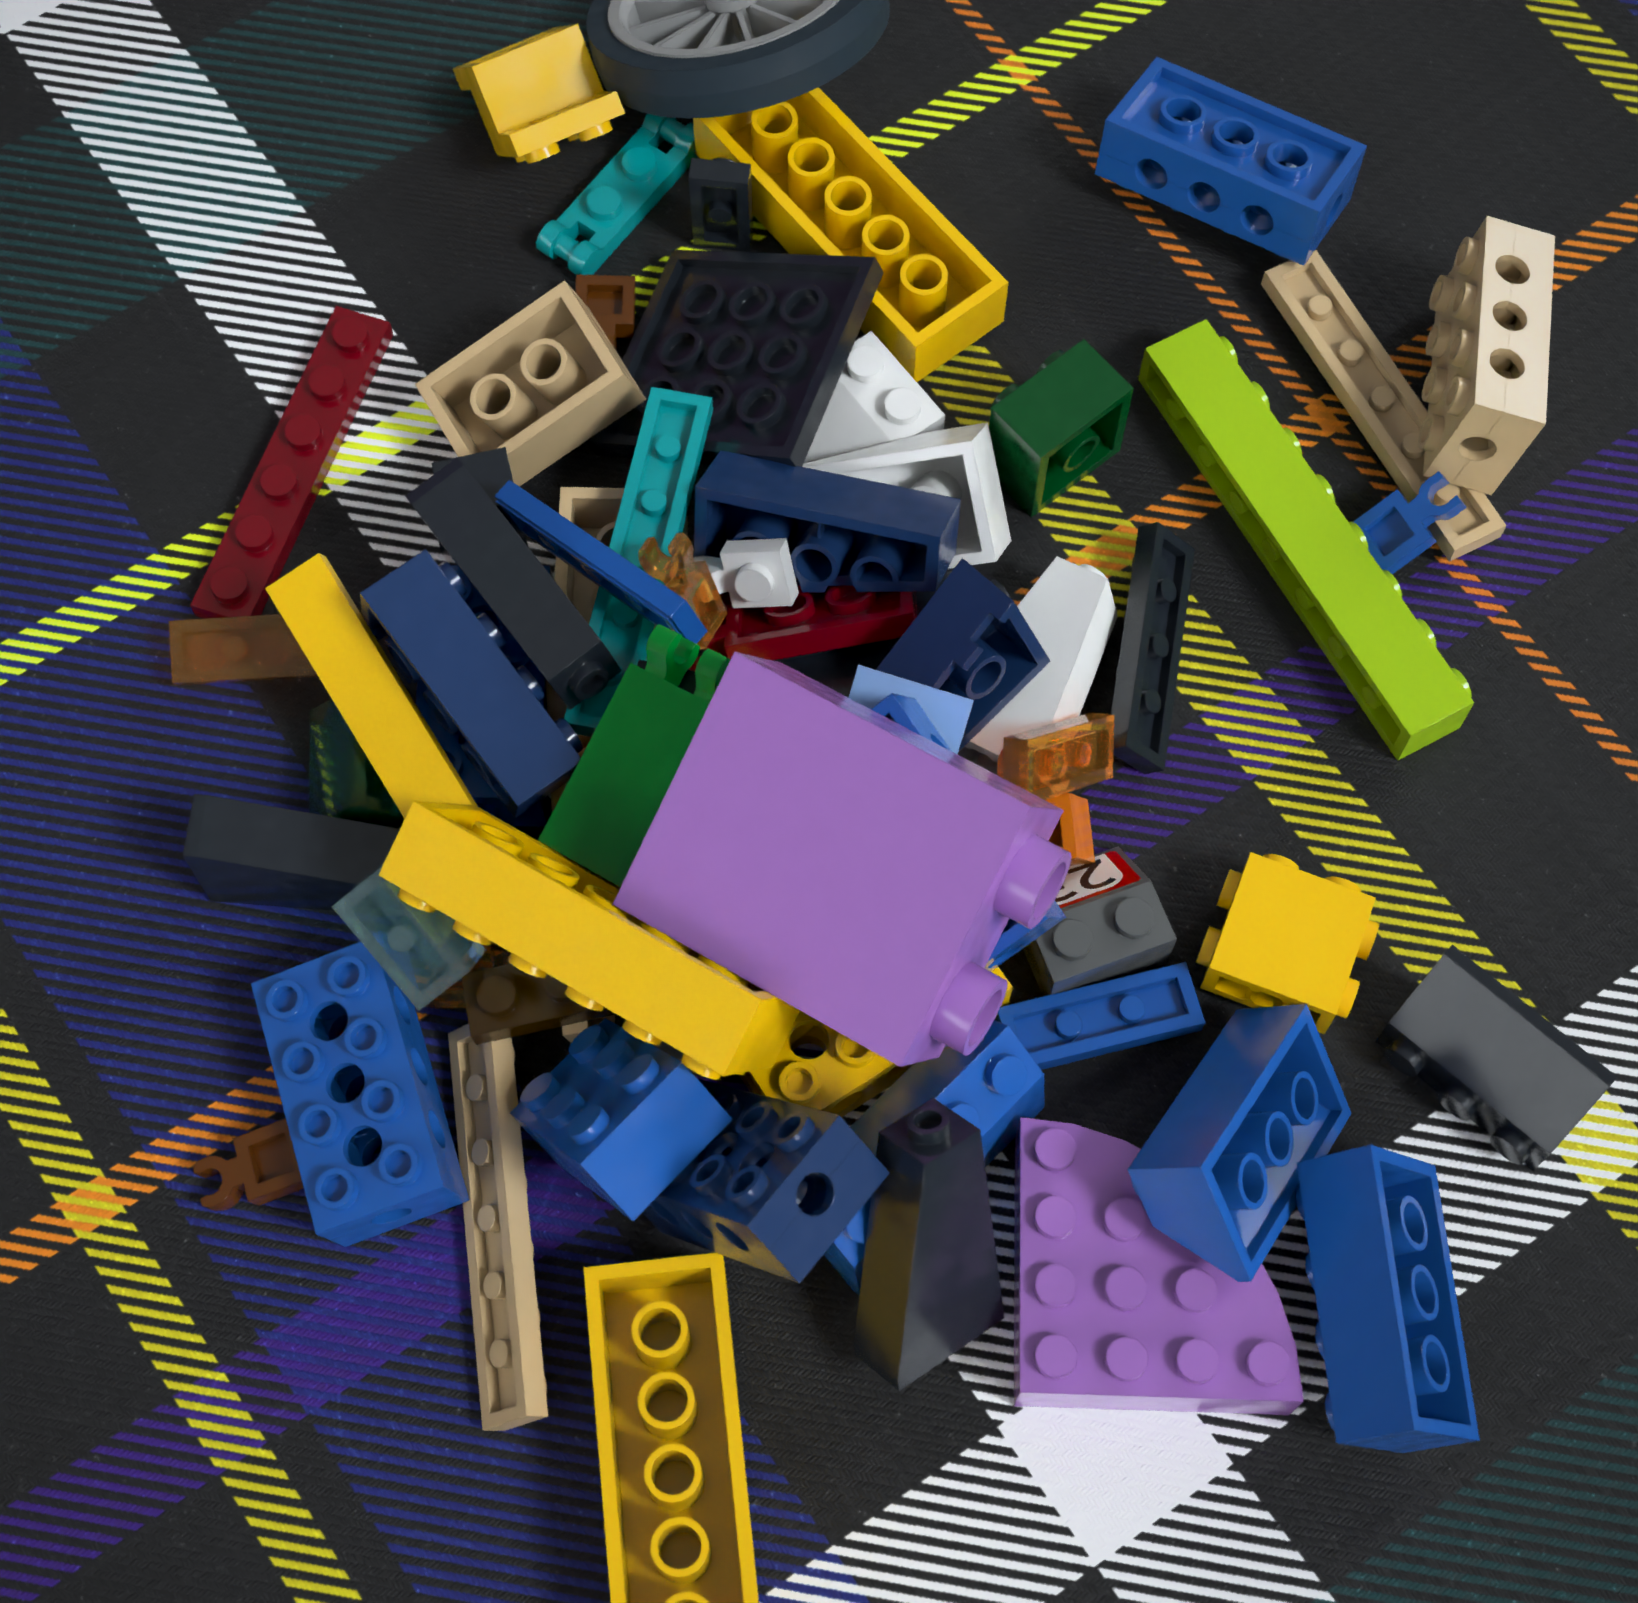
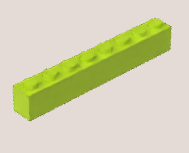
(1305, 540)

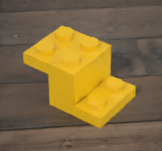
(540, 94)

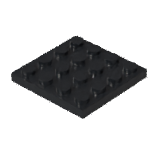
(755, 337)

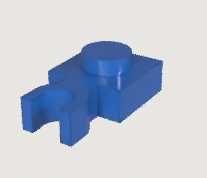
(1398, 528)

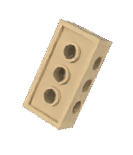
(1488, 355)

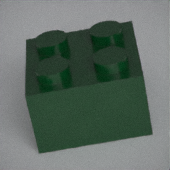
(1058, 425)

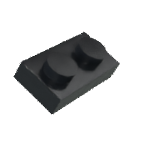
(721, 204)

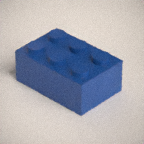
(620, 1116)

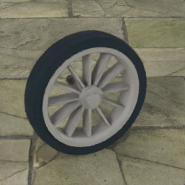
(726, 53)

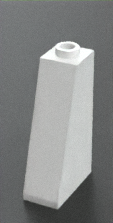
(1072, 620)

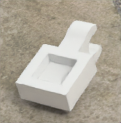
(754, 573)

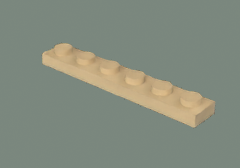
(1373, 393)
(497, 1233)

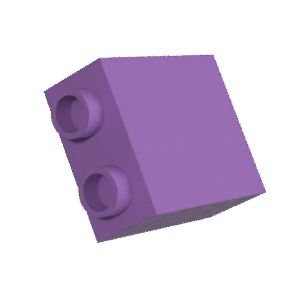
(844, 863)

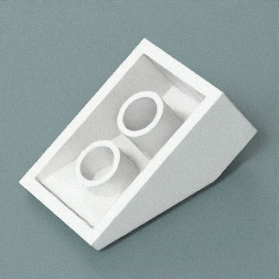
(873, 404)
(945, 463)

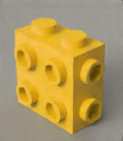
(1288, 939)

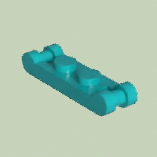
(619, 195)

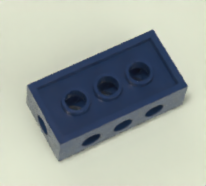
(770, 1185)

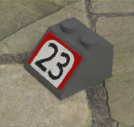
(1109, 927)

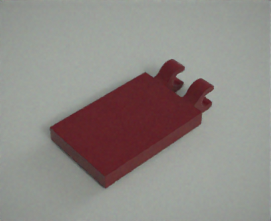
(813, 623)

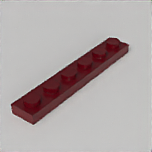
(293, 466)

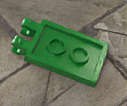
(633, 756)

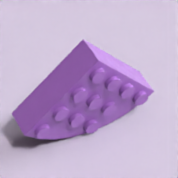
(1122, 1310)

